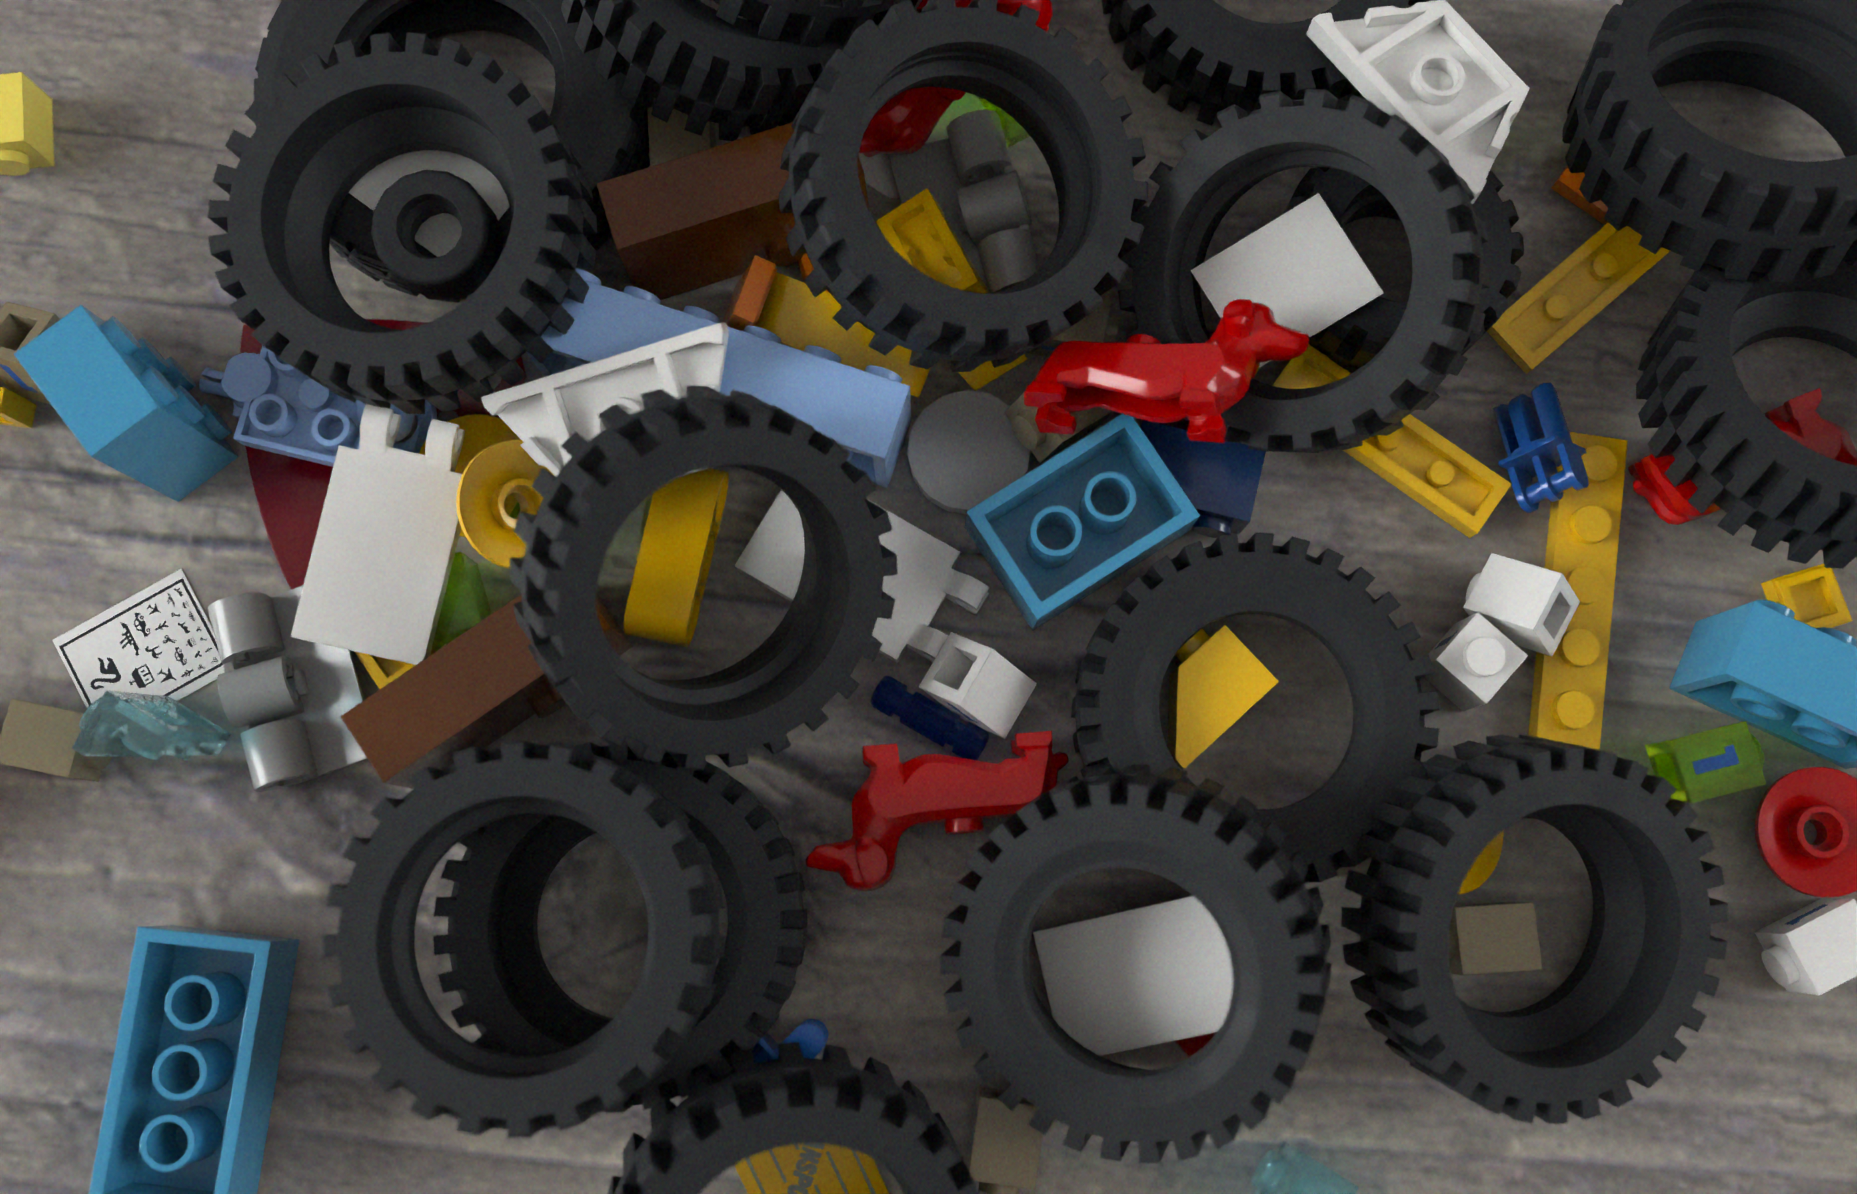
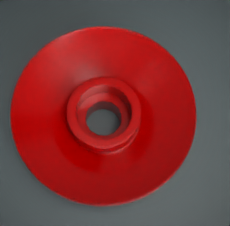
(1829, 803)

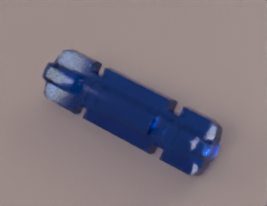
(929, 718)

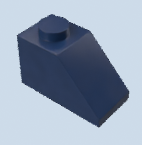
(1214, 476)

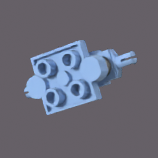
(294, 414)

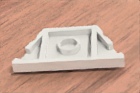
(1431, 75)
(558, 405)

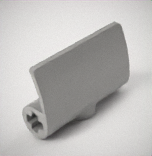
(977, 194)
(283, 691)

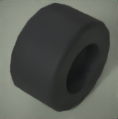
(414, 201)

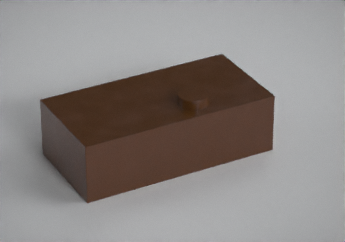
(703, 214)
(460, 697)

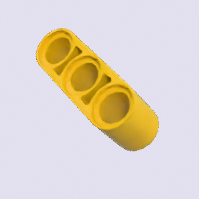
(808, 320)
(676, 557)

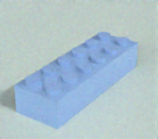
(855, 407)

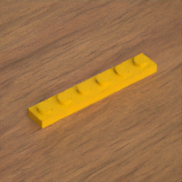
(1584, 548)

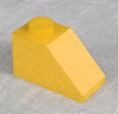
(1211, 691)

